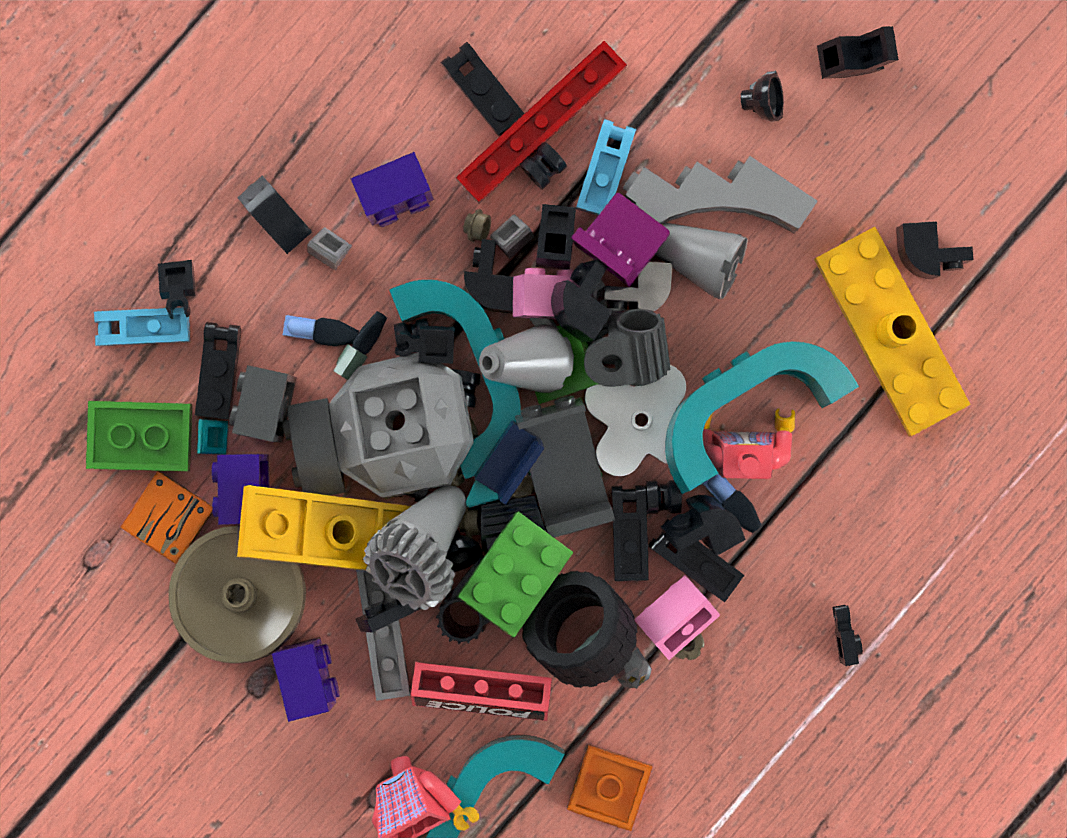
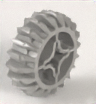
(409, 566)

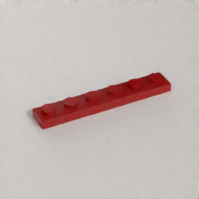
(541, 122)

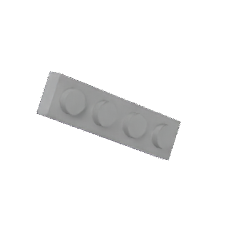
(384, 645)

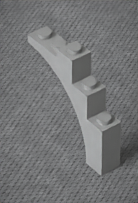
(752, 191)

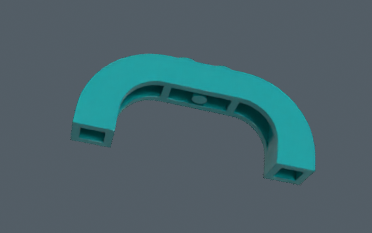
(439, 297)
(809, 363)
(509, 753)

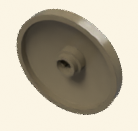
(234, 604)

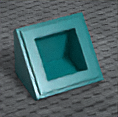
(212, 437)
(480, 494)

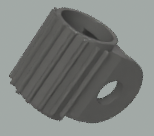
(634, 345)

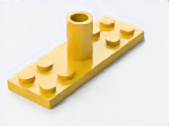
(907, 367)
(309, 527)

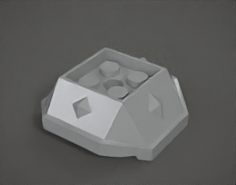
(426, 447)

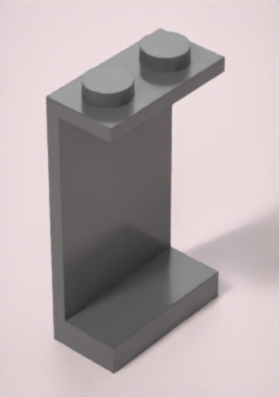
(567, 470)

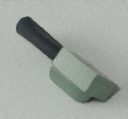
(355, 355)

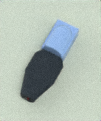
(322, 331)
(734, 501)

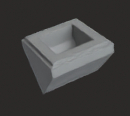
(512, 236)
(328, 248)

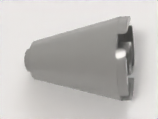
(704, 256)
(529, 360)
(436, 515)

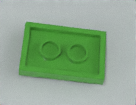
(139, 436)
(514, 574)

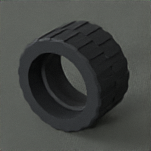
(608, 650)

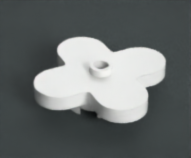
(624, 441)

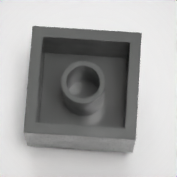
(262, 404)

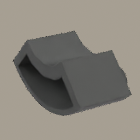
(314, 448)

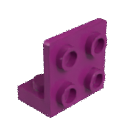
(622, 238)

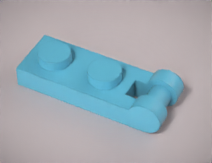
(605, 168)
(142, 327)

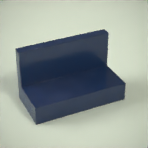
(509, 461)

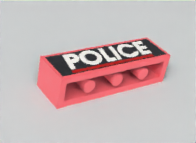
(481, 691)

